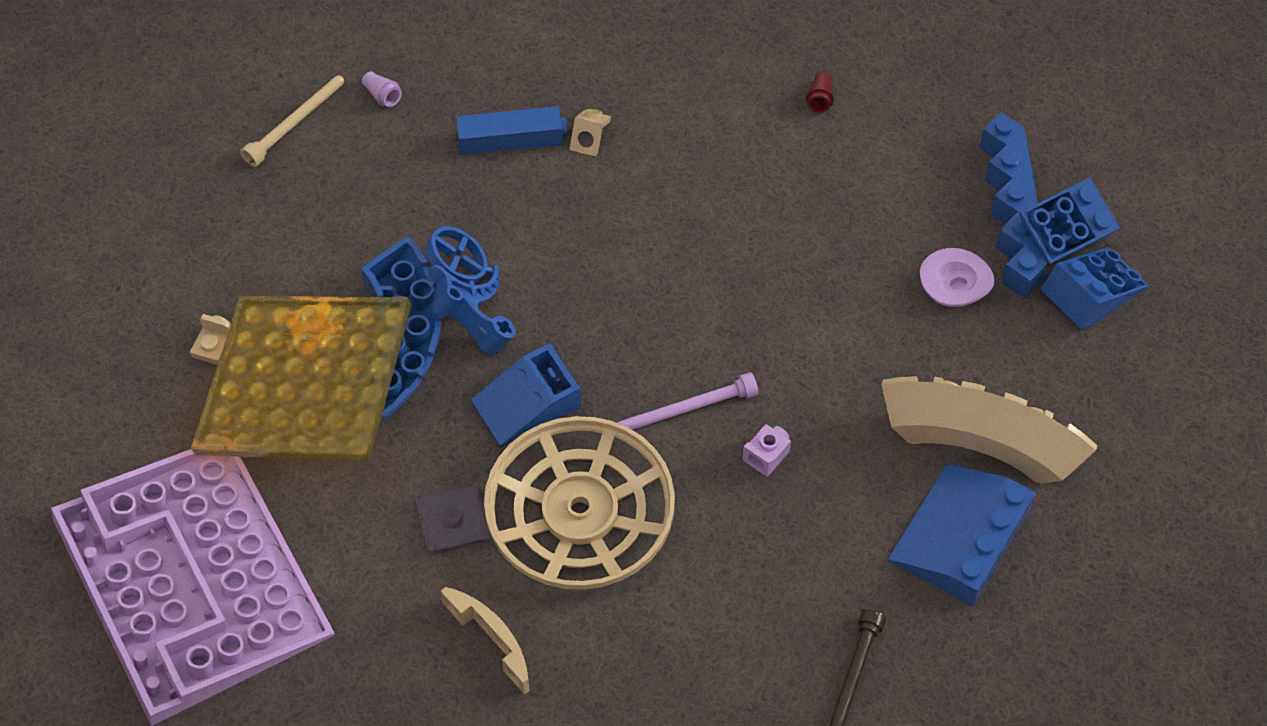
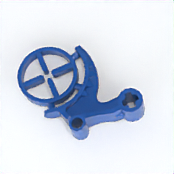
(459, 295)

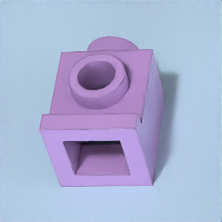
(767, 457)

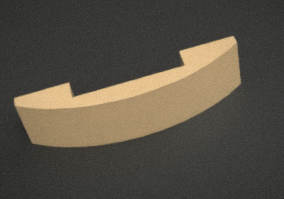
(467, 608)

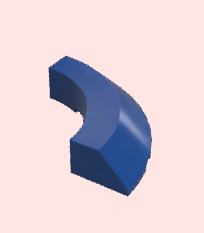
(404, 273)

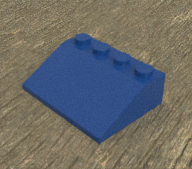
(963, 530)

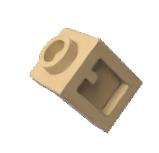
(211, 338)

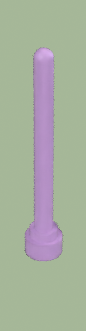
(743, 387)

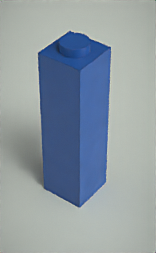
(511, 130)

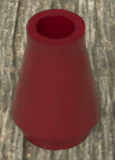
(820, 94)

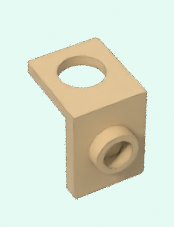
(592, 122)

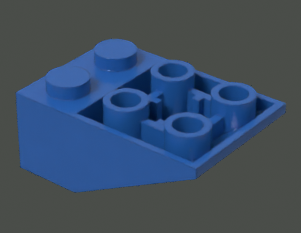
(1069, 221)
(1092, 286)
(527, 395)

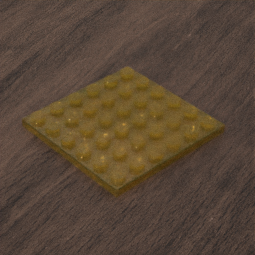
(303, 377)

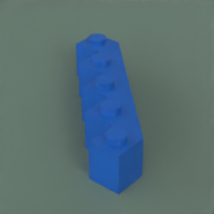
(1013, 177)

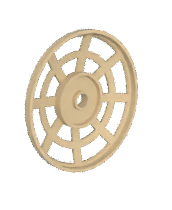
(576, 488)

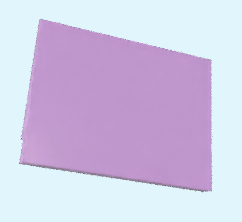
(189, 578)

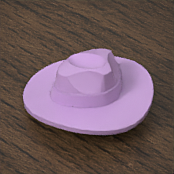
(956, 277)

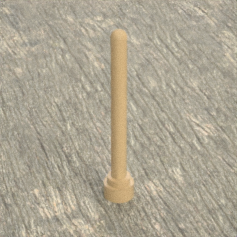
(257, 150)

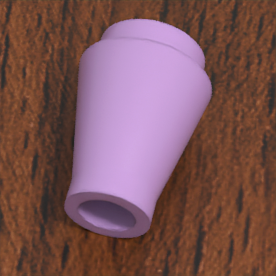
(382, 89)

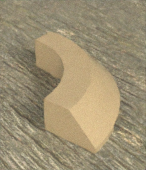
(986, 423)

